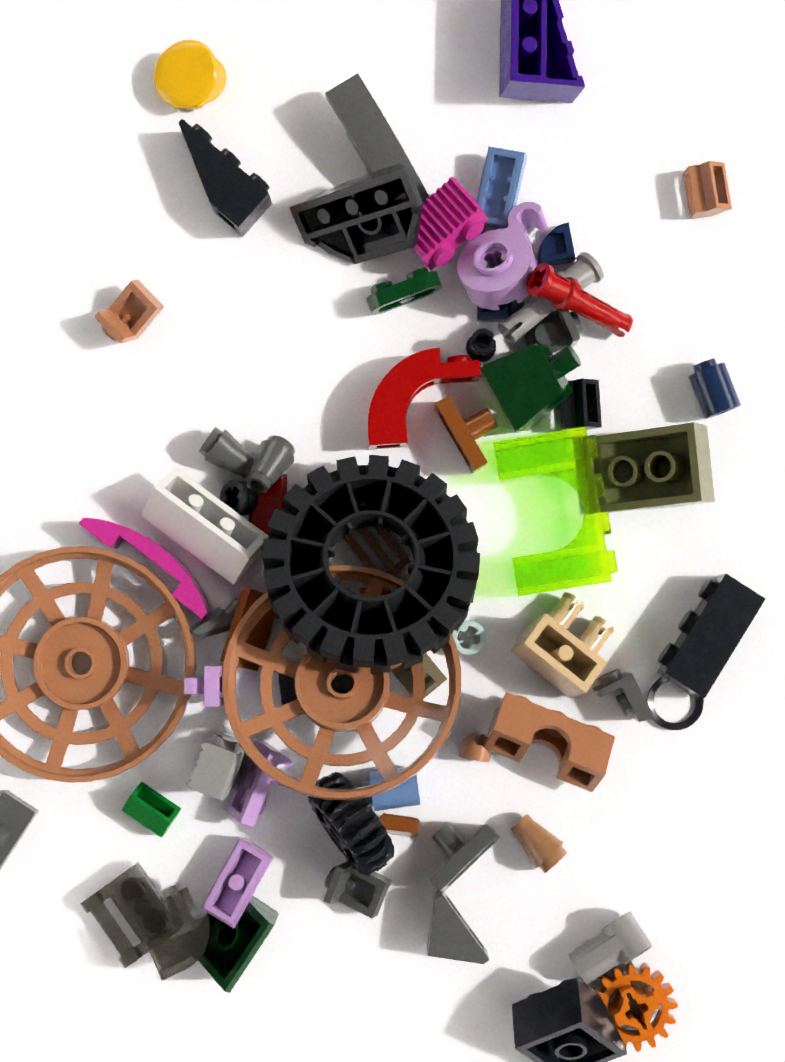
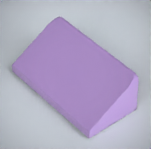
(237, 882)

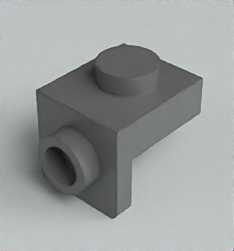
(355, 889)

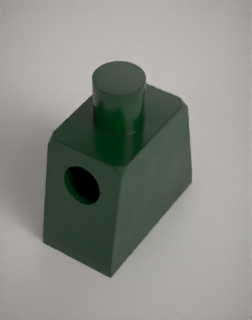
(531, 382)

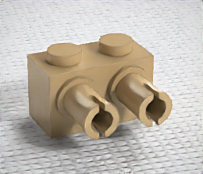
(559, 655)

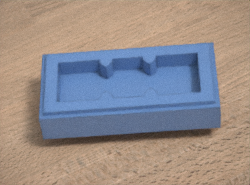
(500, 184)

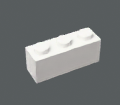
(204, 525)

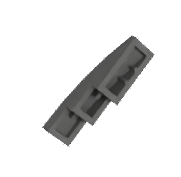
(369, 129)

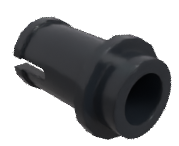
(477, 353)

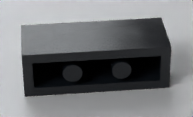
(709, 634)

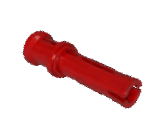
(568, 295)

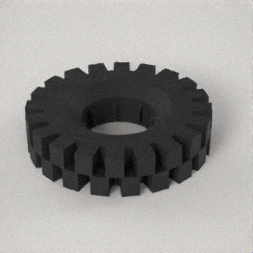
(360, 628)

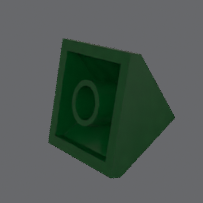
(231, 948)

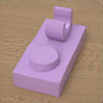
(209, 685)
(251, 789)

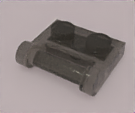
(140, 906)

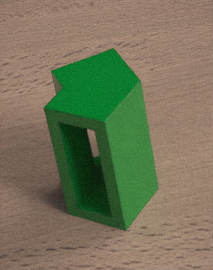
(147, 814)

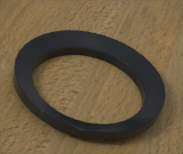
(699, 702)

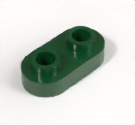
(418, 285)

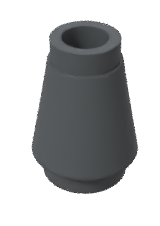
(227, 453)
(270, 463)

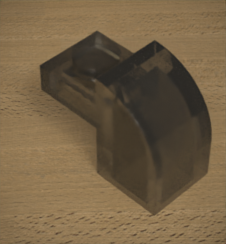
(186, 941)

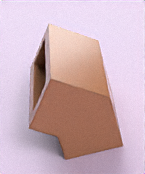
(707, 189)

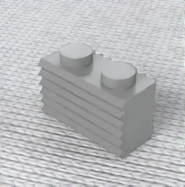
(217, 766)

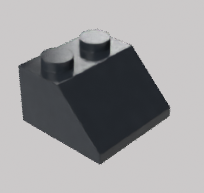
(566, 1025)

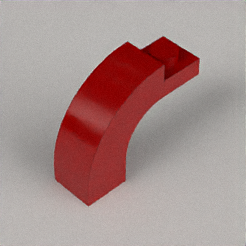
(403, 383)

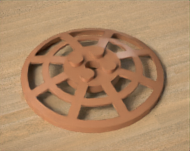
(108, 669)
(333, 710)

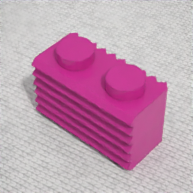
(447, 222)

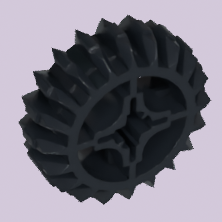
(353, 827)

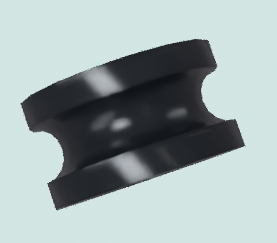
(247, 497)

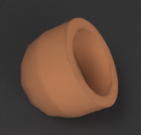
(473, 748)

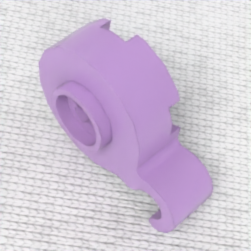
(501, 260)

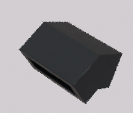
(582, 405)

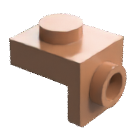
(129, 313)

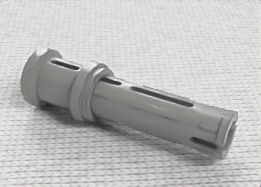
(585, 270)

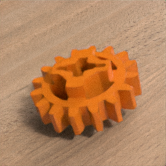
(647, 1000)

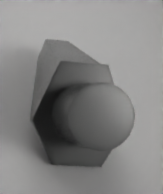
(216, 621)

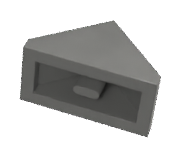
(451, 935)

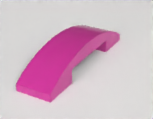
(187, 592)

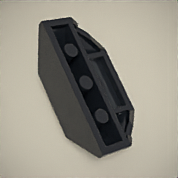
(363, 216)

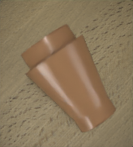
(539, 844)

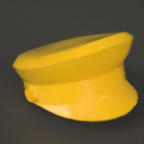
(189, 75)

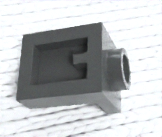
(556, 331)
(631, 698)

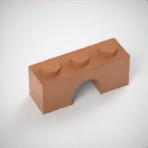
(580, 747)

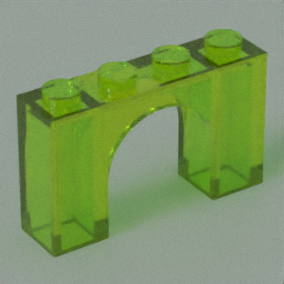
(569, 458)

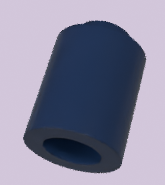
(713, 388)

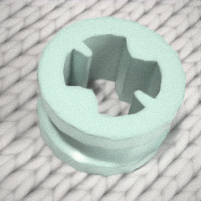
(473, 648)

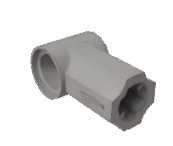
(617, 944)

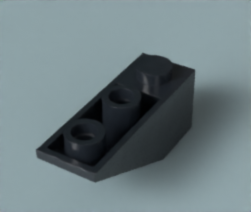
(231, 191)

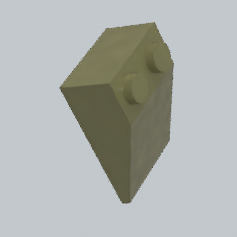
(655, 468)

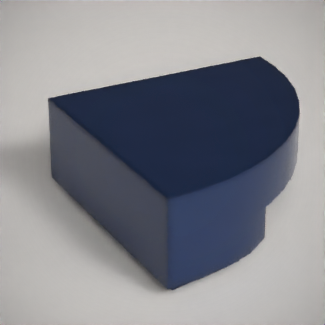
(557, 247)

